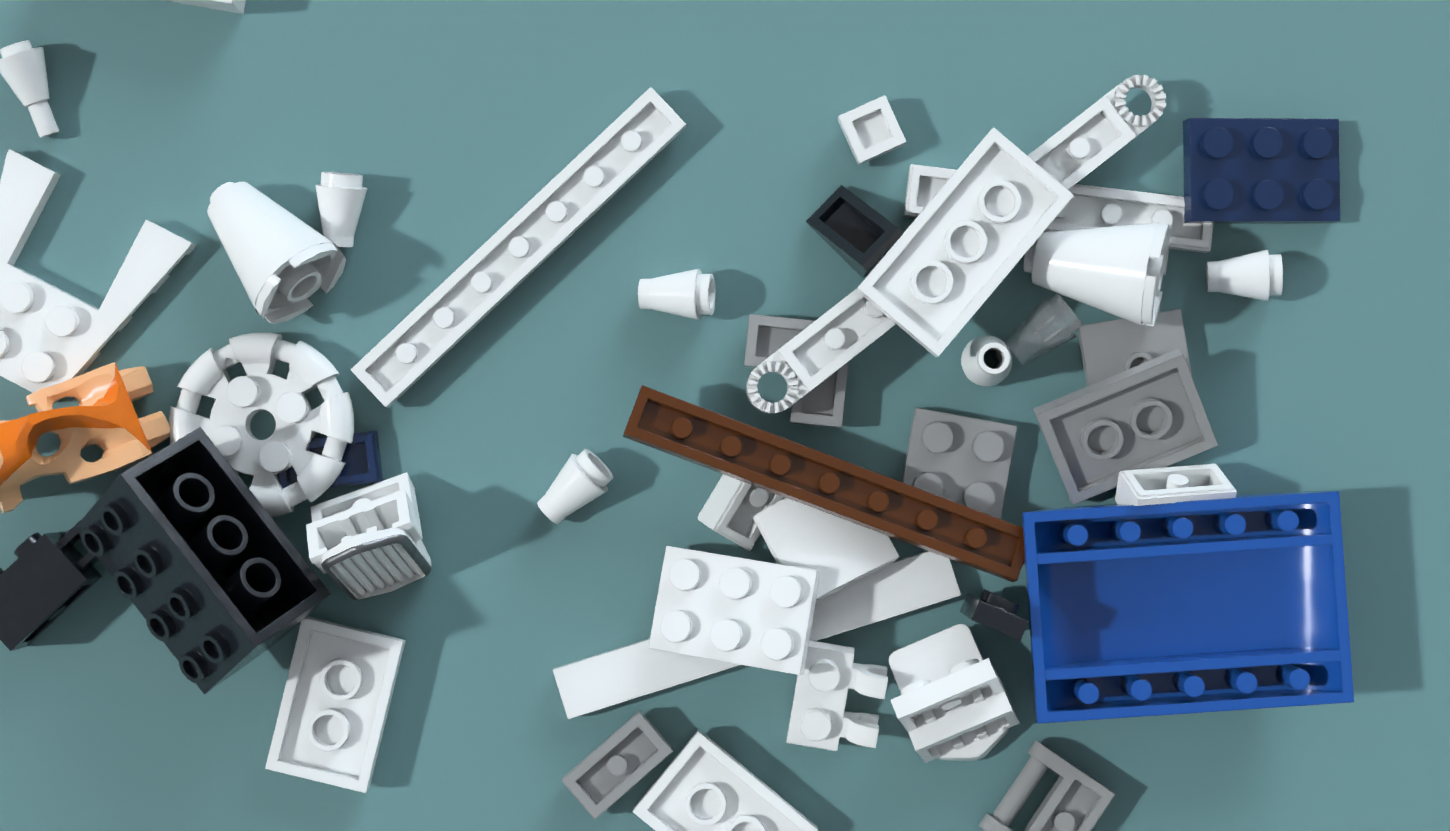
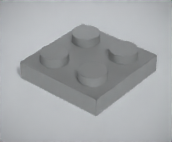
(960, 459)

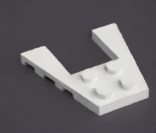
(44, 329)

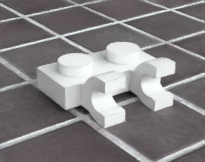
(821, 698)

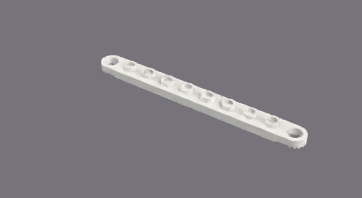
(858, 323)

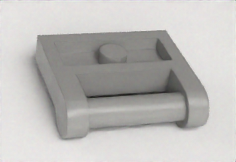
(1070, 805)

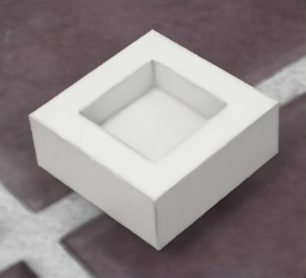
(871, 130)

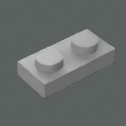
(617, 764)

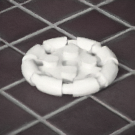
(285, 399)

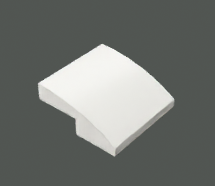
(823, 543)

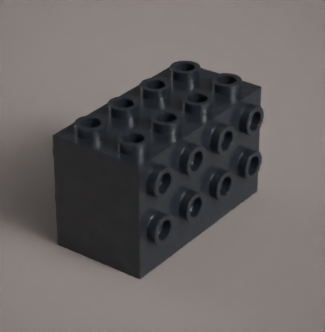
(200, 559)

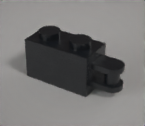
(42, 585)

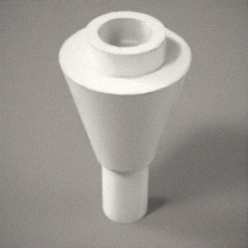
(27, 76)

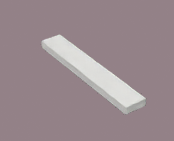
(1087, 209)

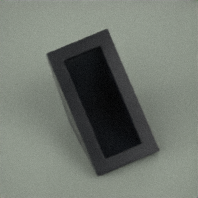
(854, 230)

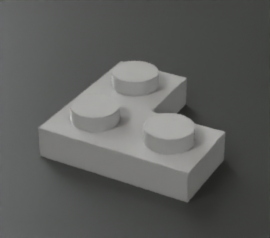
(822, 404)

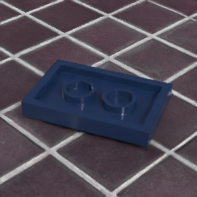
(1261, 170)

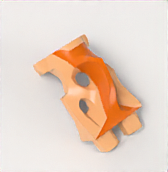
(101, 418)

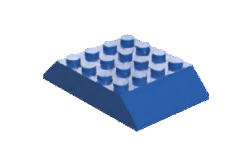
(1187, 606)

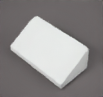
(1172, 485)
(732, 510)

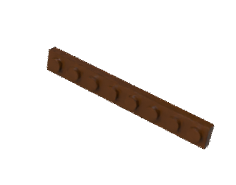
(827, 483)

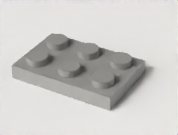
(1125, 423)

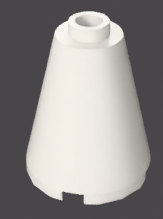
(273, 251)
(1105, 267)

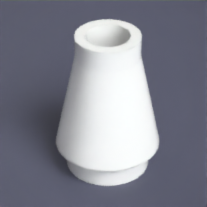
(340, 205)
(1248, 275)
(680, 294)
(973, 361)
(577, 484)

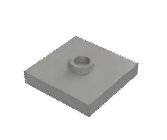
(1121, 344)

